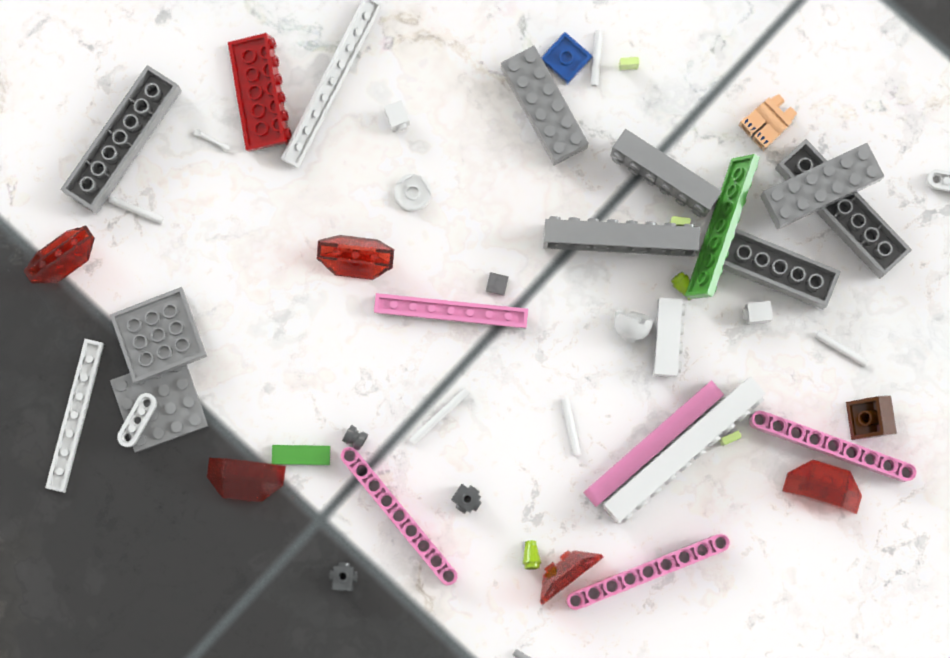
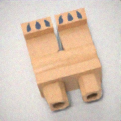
(772, 117)

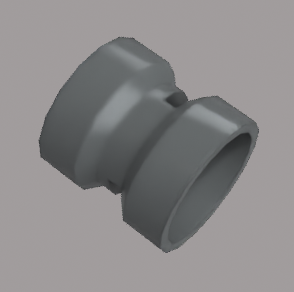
(353, 436)

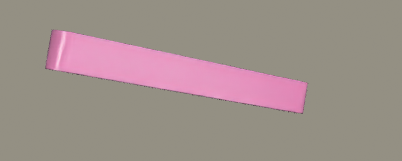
(653, 443)
(841, 446)
(396, 506)
(655, 564)

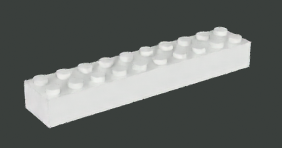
(686, 447)

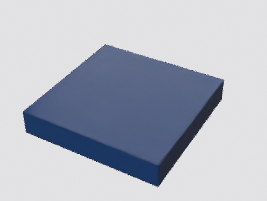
(566, 58)

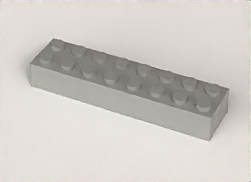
(121, 139)
(851, 217)
(621, 237)

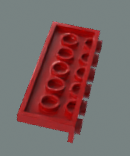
(259, 92)

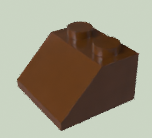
(871, 417)

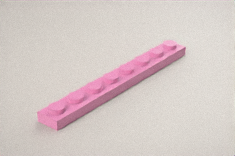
(451, 310)

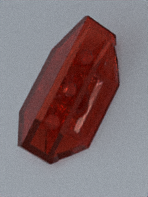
(61, 256)
(355, 256)
(245, 478)
(824, 485)
(565, 572)

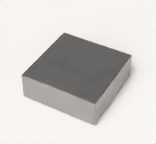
(497, 283)

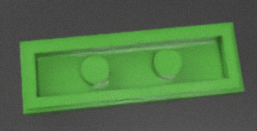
(301, 455)

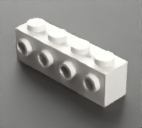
(668, 337)

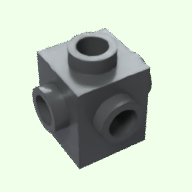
(461, 493)
(335, 577)

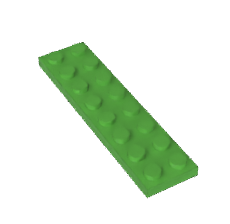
(722, 227)

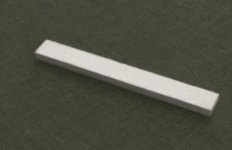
(74, 415)

